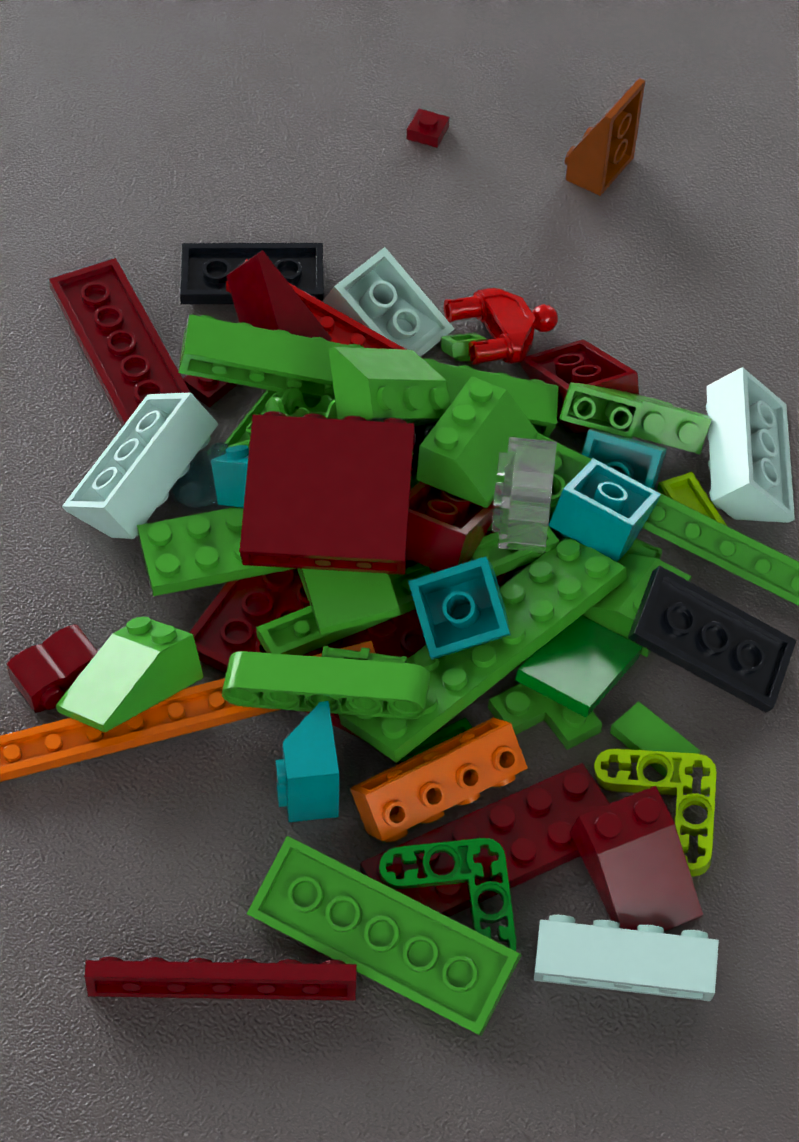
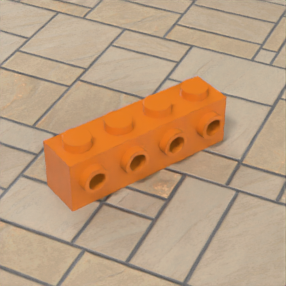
(439, 779)

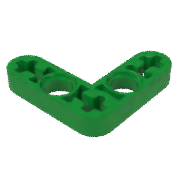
(464, 871)

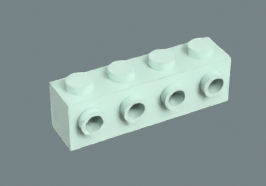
(626, 958)

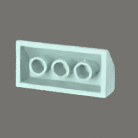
(749, 450)
(142, 464)

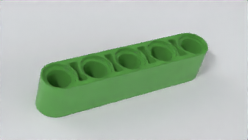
(347, 684)

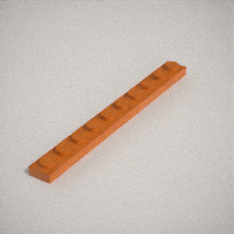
(73, 741)

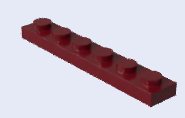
(220, 980)

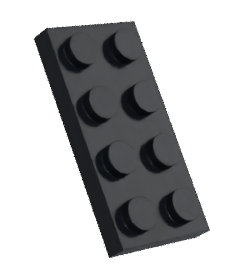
(207, 264)
(712, 639)

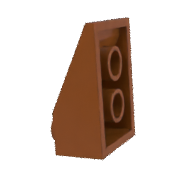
(607, 145)

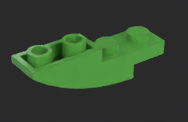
(635, 416)

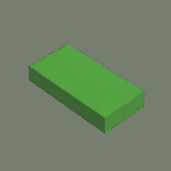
(646, 731)

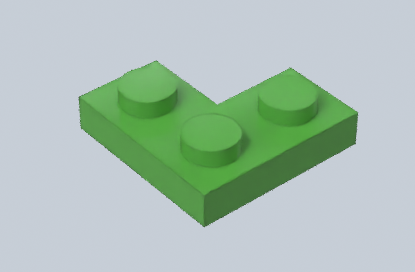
(527, 707)

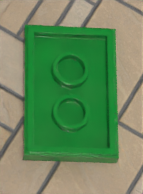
(579, 665)

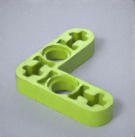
(674, 783)

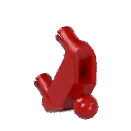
(507, 321)

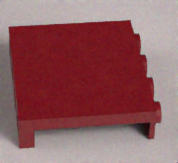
(327, 493)

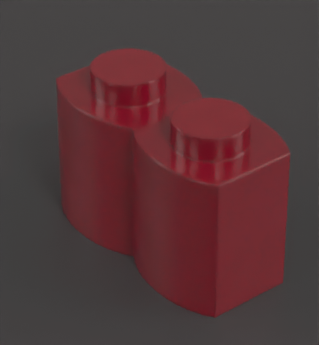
(50, 668)

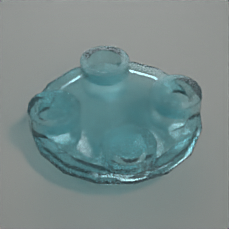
(198, 484)

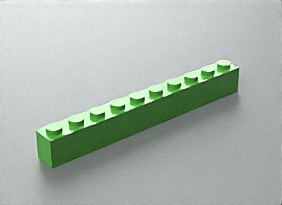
(285, 360)

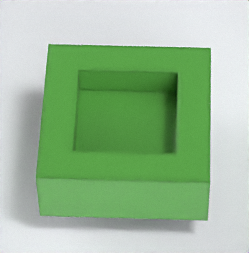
(458, 345)

